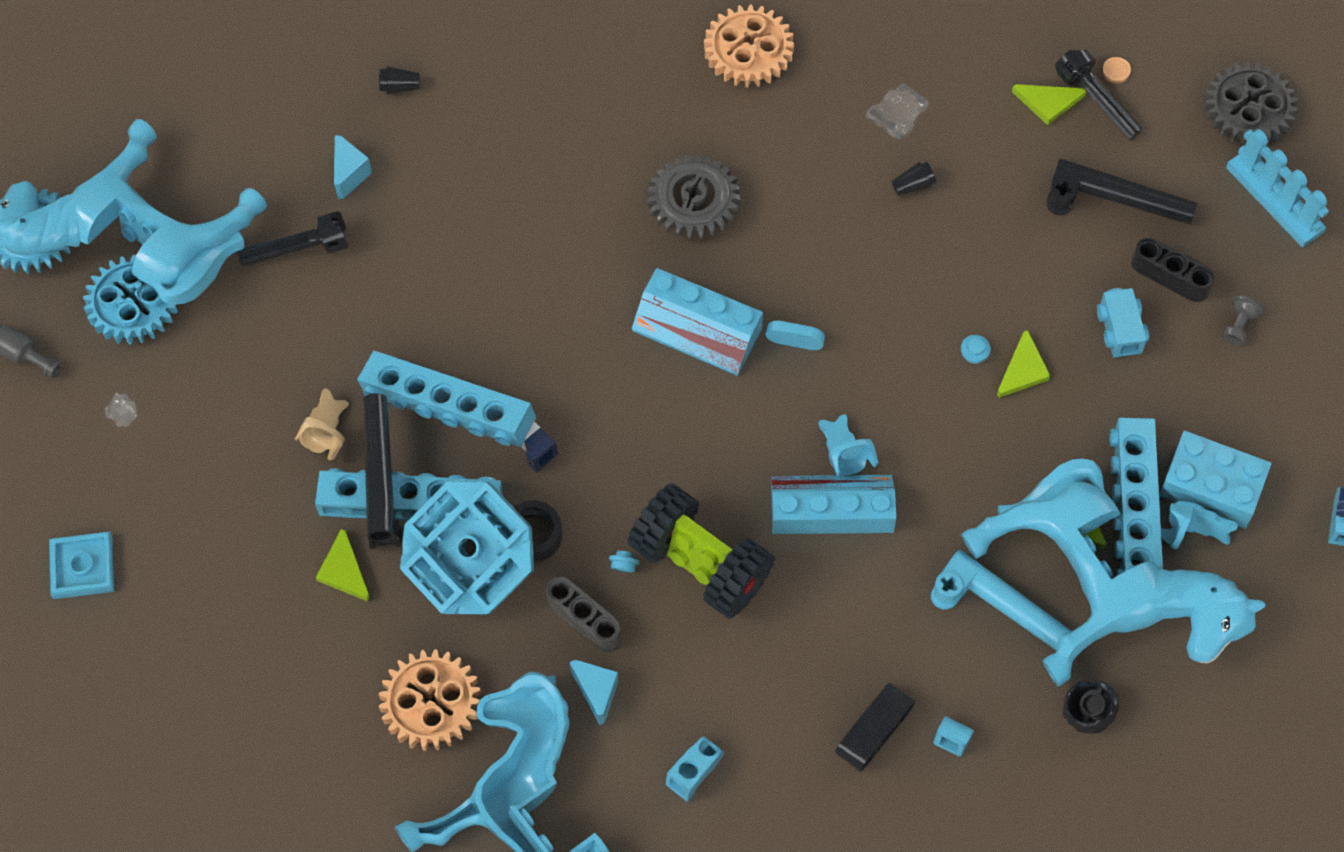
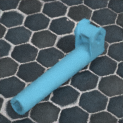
(966, 573)

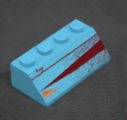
(697, 321)
(833, 504)

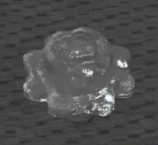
(121, 410)

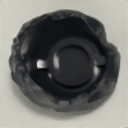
(1091, 706)

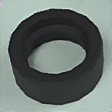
(543, 510)

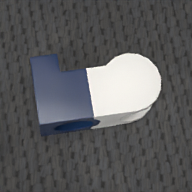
(539, 448)

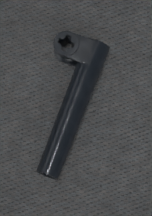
(1073, 177)
(381, 518)

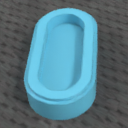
(795, 335)

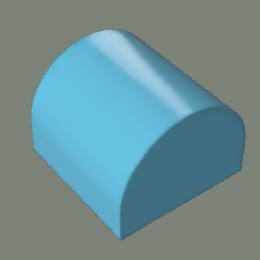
(953, 736)

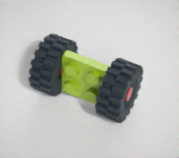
(670, 531)

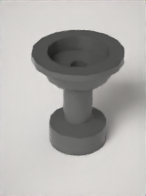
(1246, 310)

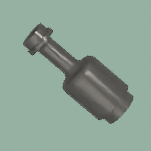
(20, 348)

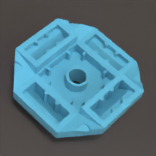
(437, 553)

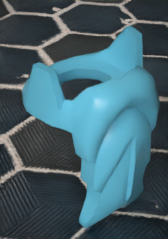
(846, 453)
(1194, 518)

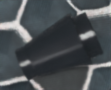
(397, 80)
(914, 179)

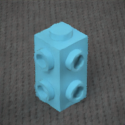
(1122, 322)

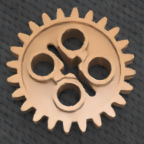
(748, 45)
(411, 721)

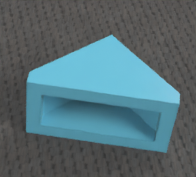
(350, 167)
(597, 687)

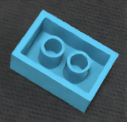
(1215, 478)

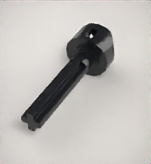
(1077, 66)
(327, 233)

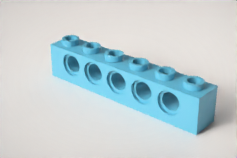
(462, 395)
(1140, 436)
(336, 481)

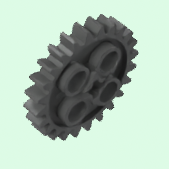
(1237, 87)

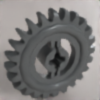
(693, 215)

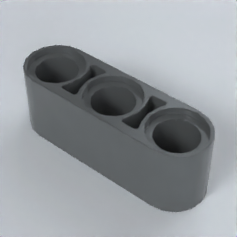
(587, 627)

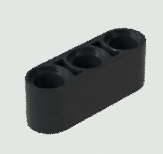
(1167, 257)
(875, 727)

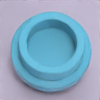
(975, 349)
(624, 561)

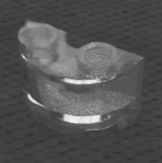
(898, 111)

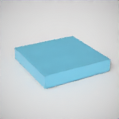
(81, 565)

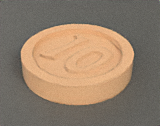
(1116, 70)

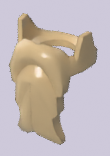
(319, 430)

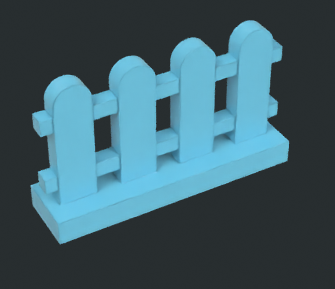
(1279, 199)

